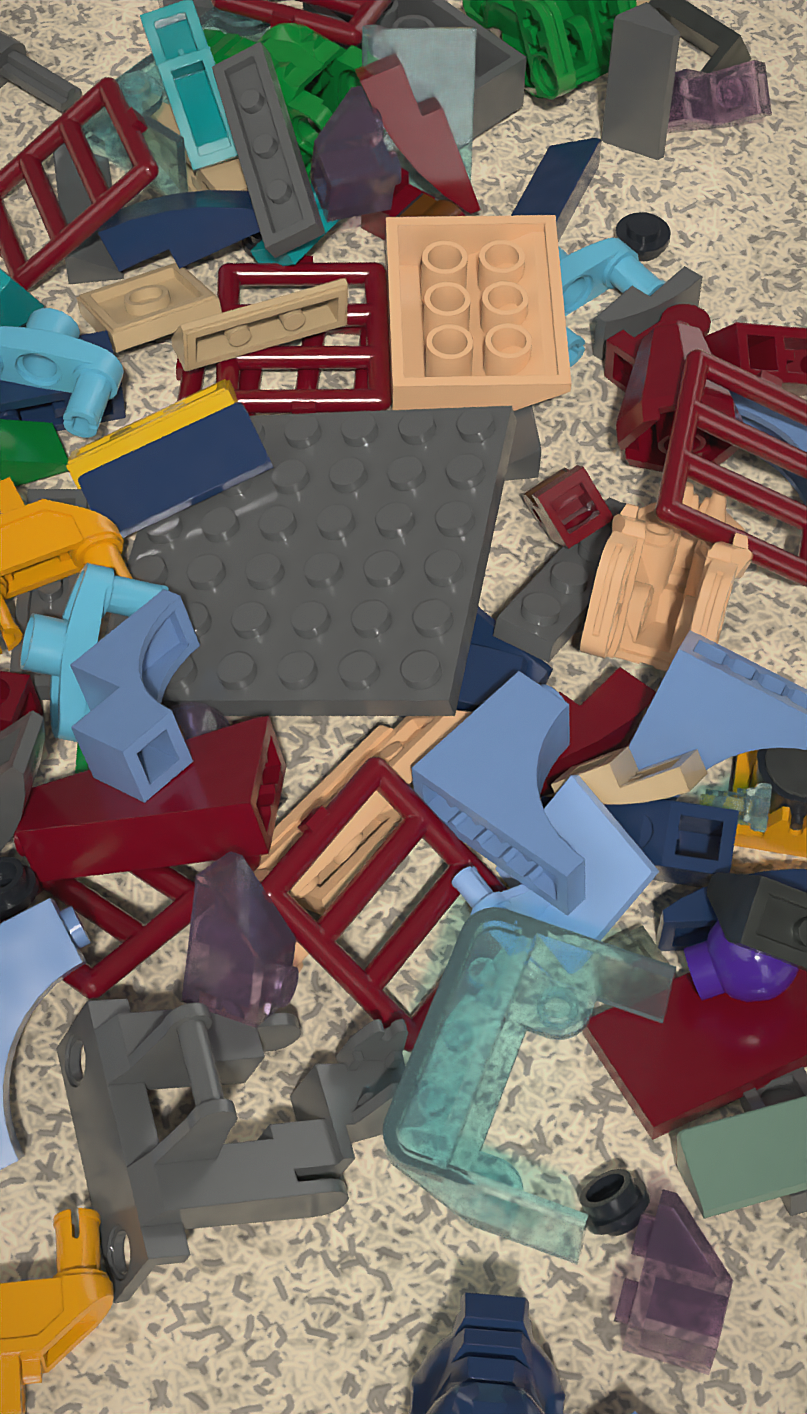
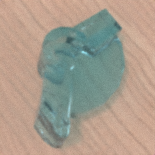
(751, 803)

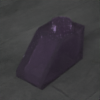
(238, 946)

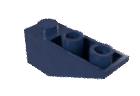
(679, 838)

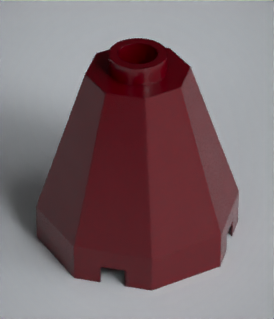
(652, 397)

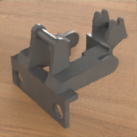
(191, 1175)

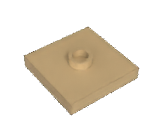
(147, 306)

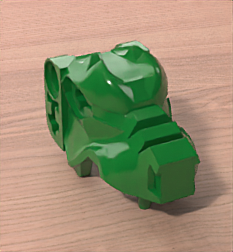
(560, 38)
(310, 72)

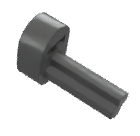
(34, 77)

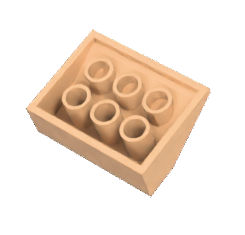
(475, 311)

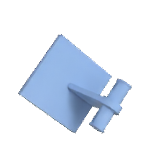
(613, 868)

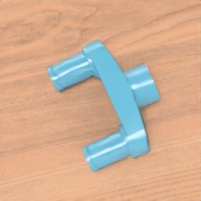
(595, 270)
(54, 358)
(56, 643)

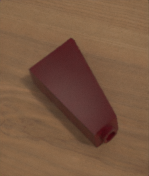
(210, 808)

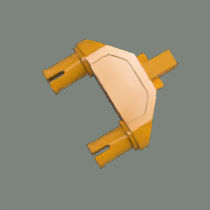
(47, 544)
(52, 1315)

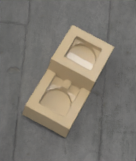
(619, 781)

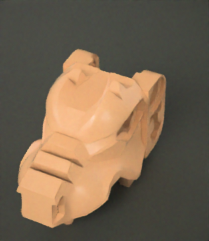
(661, 584)

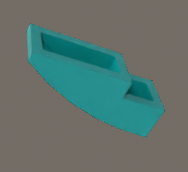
(189, 82)

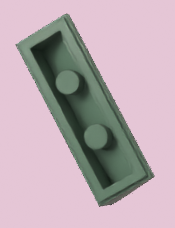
(745, 1157)

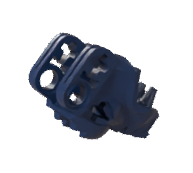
(488, 1364)

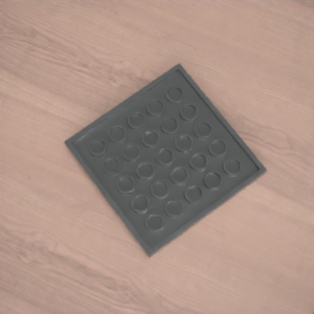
(341, 568)

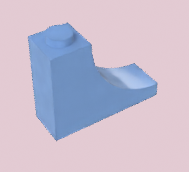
(720, 707)
(490, 782)
(35, 955)

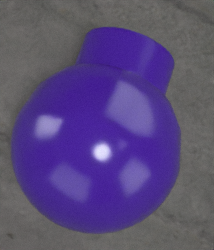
(734, 970)

